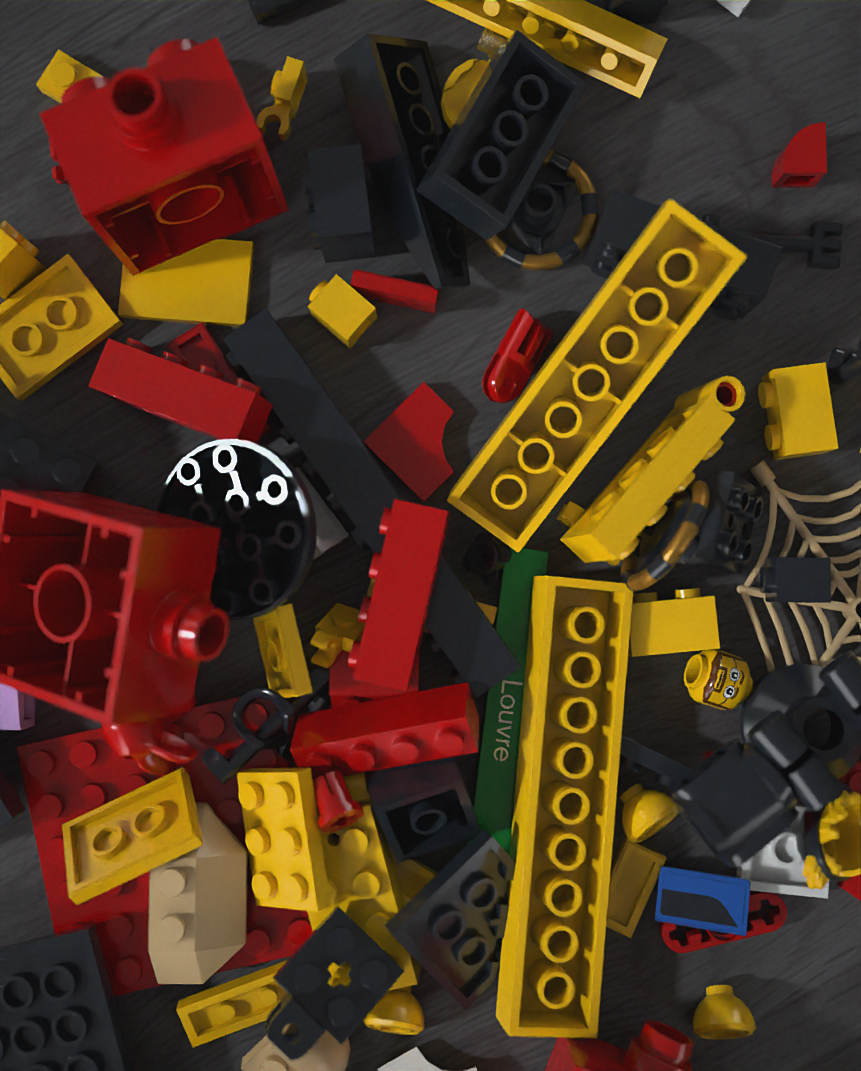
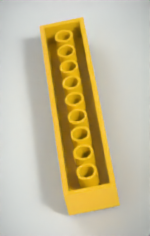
(564, 808)

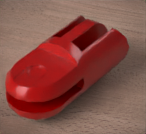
(515, 358)

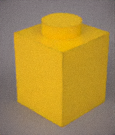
(341, 310)

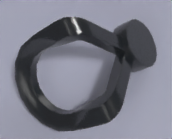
(282, 743)

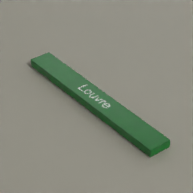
(503, 703)

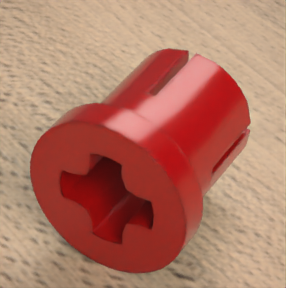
(338, 809)

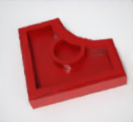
(412, 442)

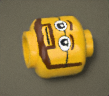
(718, 679)

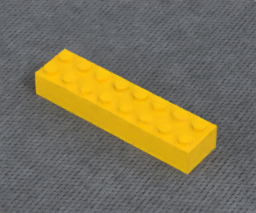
(595, 374)

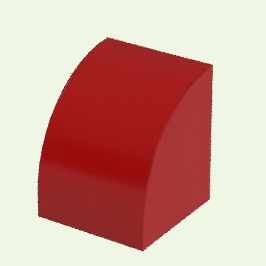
(802, 160)

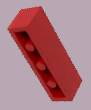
(180, 393)
(400, 595)
(388, 732)

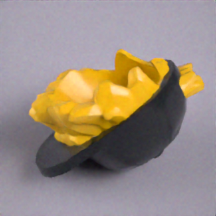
(831, 840)

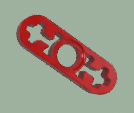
(756, 926)

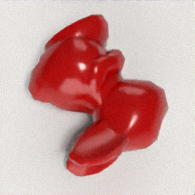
(149, 743)

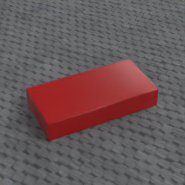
(395, 291)

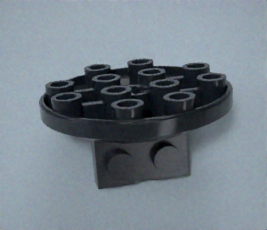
(262, 518)

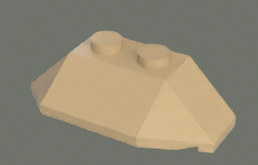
(199, 906)

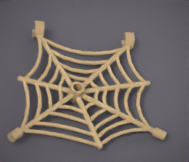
(848, 608)

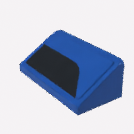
(703, 900)

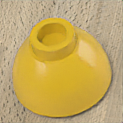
(645, 812)
(397, 1013)
(722, 1015)

